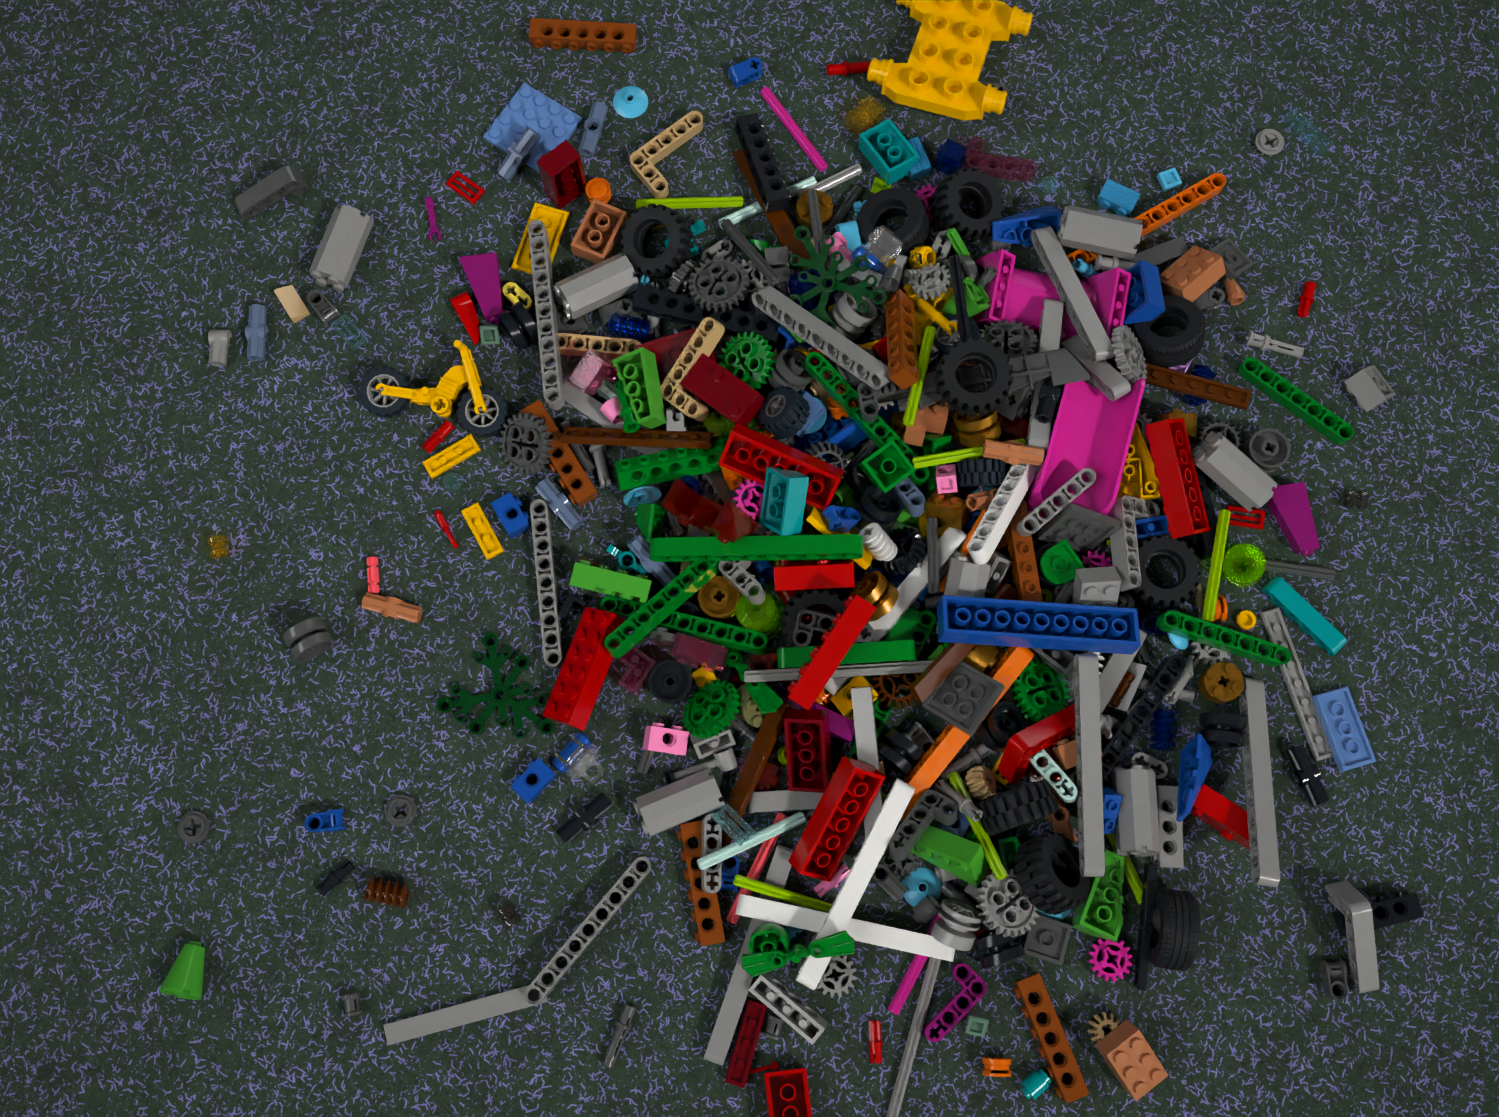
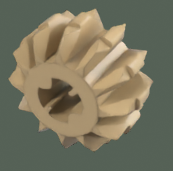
(981, 782)
(1100, 1022)

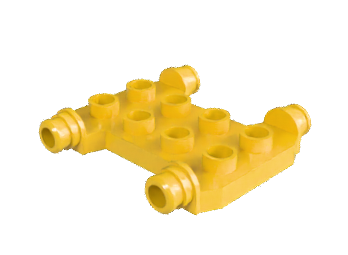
(950, 57)

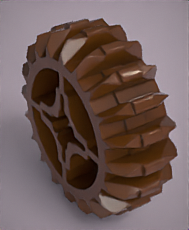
(891, 697)

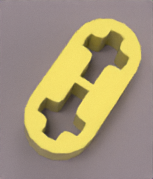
(519, 294)

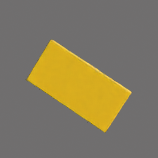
(555, 223)
(817, 520)

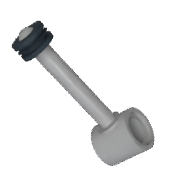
(724, 760)

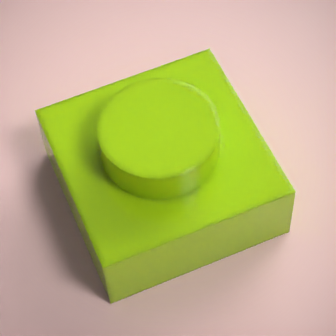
(878, 185)

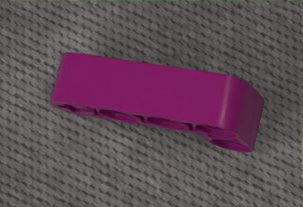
(957, 1013)

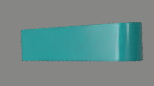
(1308, 618)

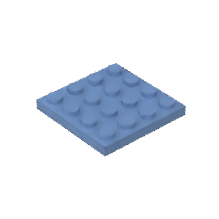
(539, 113)

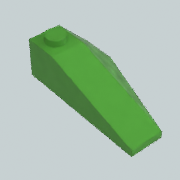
(1102, 910)

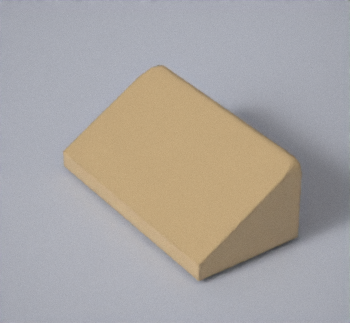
(292, 303)

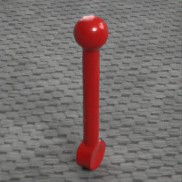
(774, 1066)

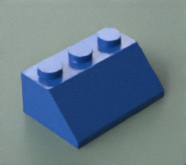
(1144, 295)

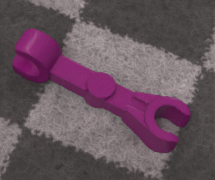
(432, 219)

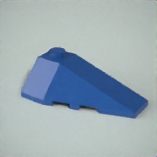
(1018, 227)
(1193, 769)

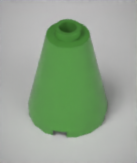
(976, 299)
(186, 974)

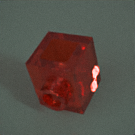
(768, 777)

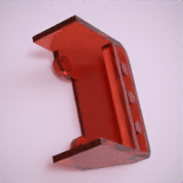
(724, 522)

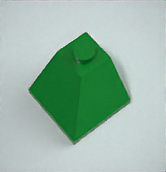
(887, 466)
(650, 520)

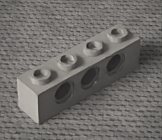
(1174, 835)
(789, 1007)

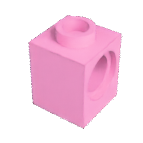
(946, 478)

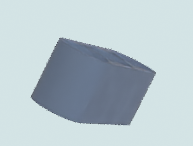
(910, 497)

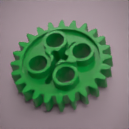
(759, 353)
(1042, 703)
(711, 709)

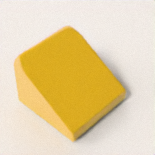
(701, 676)

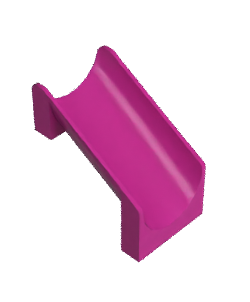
(1020, 295)
(1087, 434)

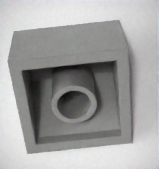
(1369, 388)

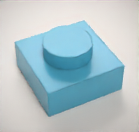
(1169, 179)

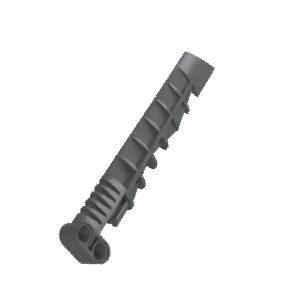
(1027, 369)

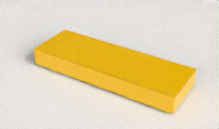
(451, 456)
(482, 531)

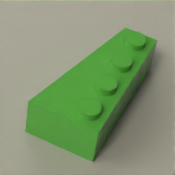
(642, 386)
(609, 582)
(952, 854)

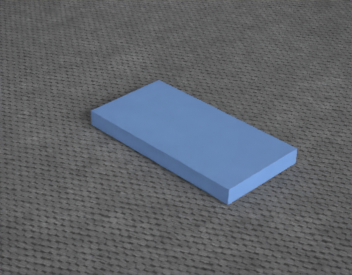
(1343, 729)

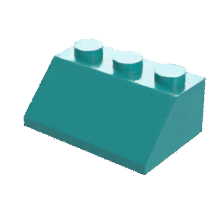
(888, 151)
(784, 501)

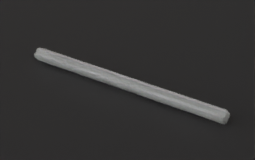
(841, 671)
(913, 1037)

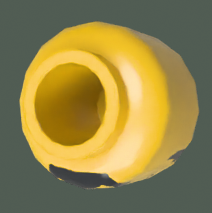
(922, 256)

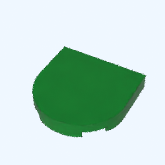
(1060, 563)

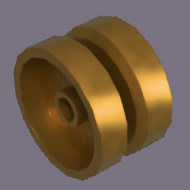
(976, 429)
(718, 588)
(877, 592)

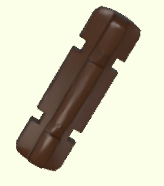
(1121, 689)

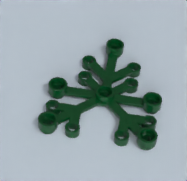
(818, 263)
(518, 707)

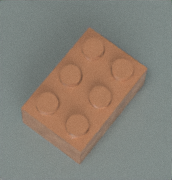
(599, 232)
(1192, 274)
(1131, 1060)

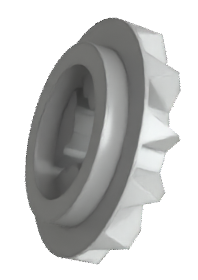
(1270, 135)

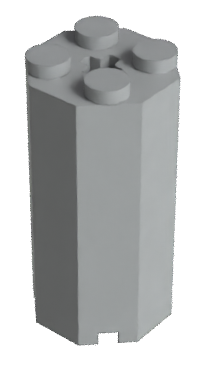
(1099, 232)
(340, 247)
(596, 286)
(1233, 471)
(965, 577)
(678, 802)
(1138, 812)

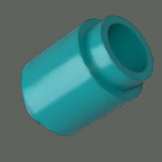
(1035, 1084)

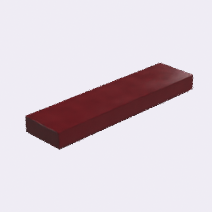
(746, 1043)

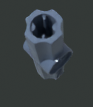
(595, 120)
(518, 153)
(256, 332)
(559, 504)
(660, 570)

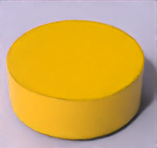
(1245, 620)

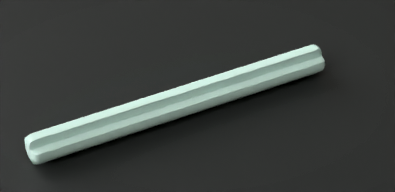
(754, 208)
(759, 837)

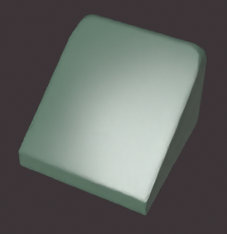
(490, 334)
(977, 1022)

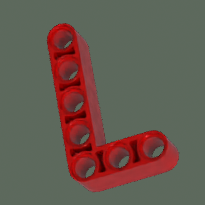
(1034, 739)

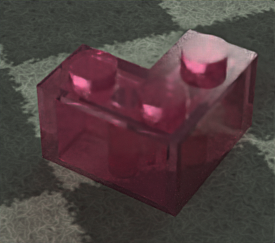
(592, 371)
(697, 652)
(638, 670)

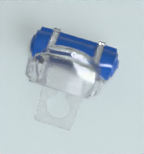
(879, 249)
(577, 758)

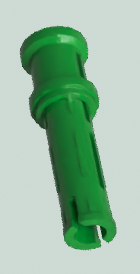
(626, 413)

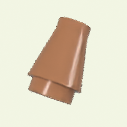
(1233, 292)

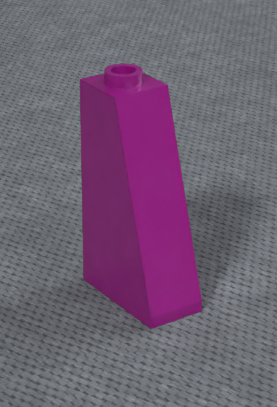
(485, 280)
(1294, 516)
(840, 726)

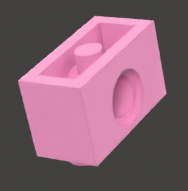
(654, 739)

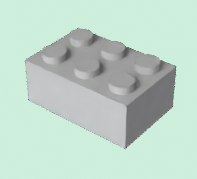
(1096, 587)

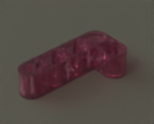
(999, 162)

